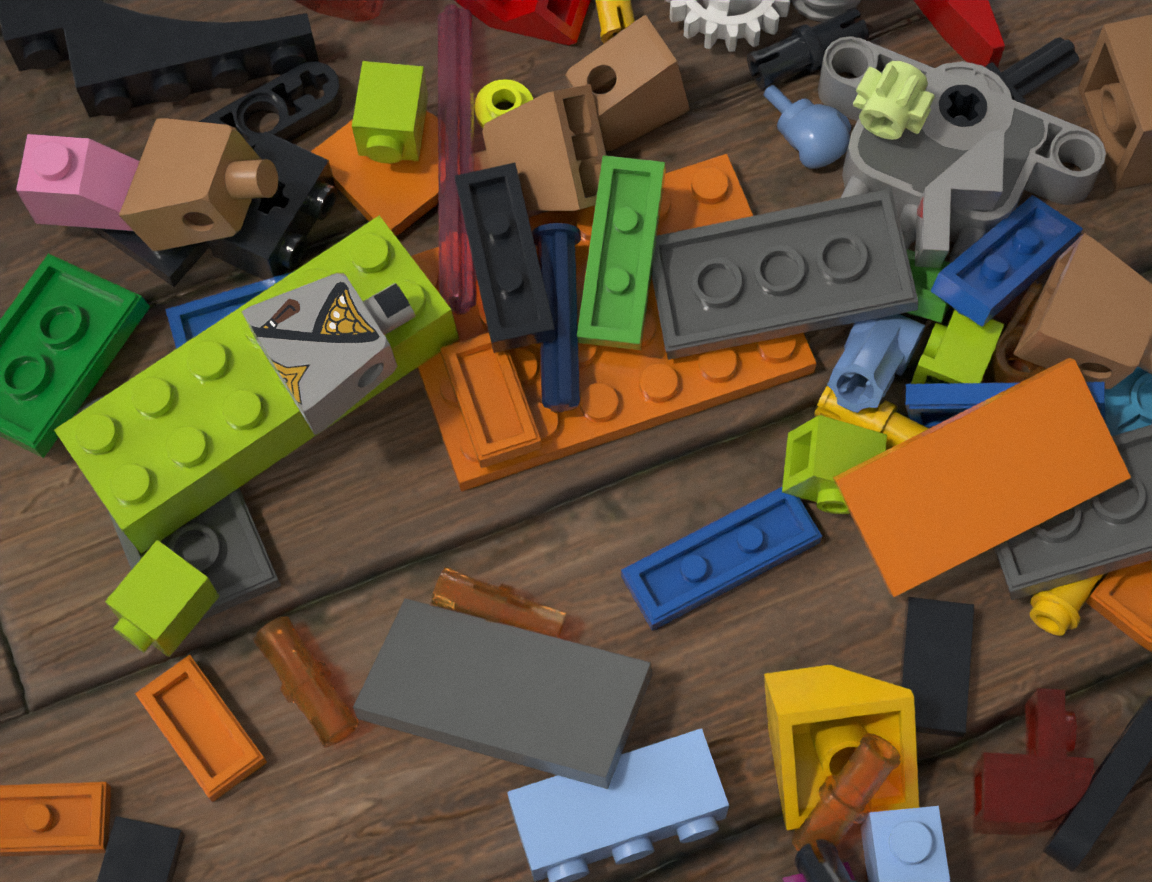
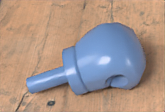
(814, 130)

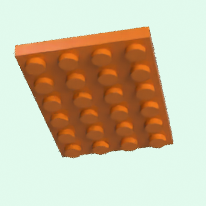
(619, 386)

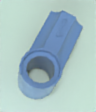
(872, 358)

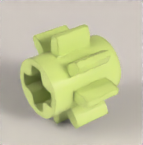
(893, 100)

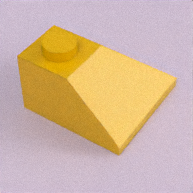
(818, 724)

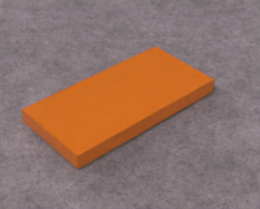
(982, 477)

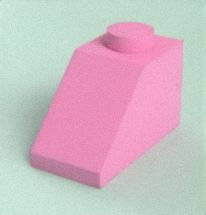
(74, 182)

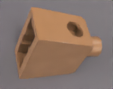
(632, 84)
(554, 149)
(194, 184)
(1093, 314)

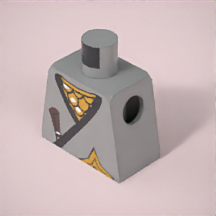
(329, 343)

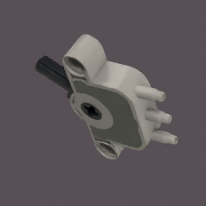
(965, 108)

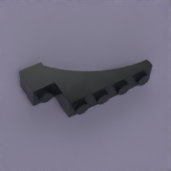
(141, 58)

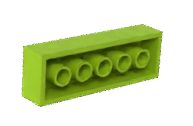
(218, 408)

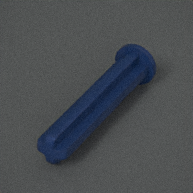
(559, 356)

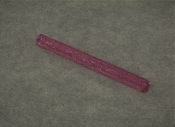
(455, 154)

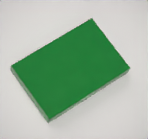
(57, 347)

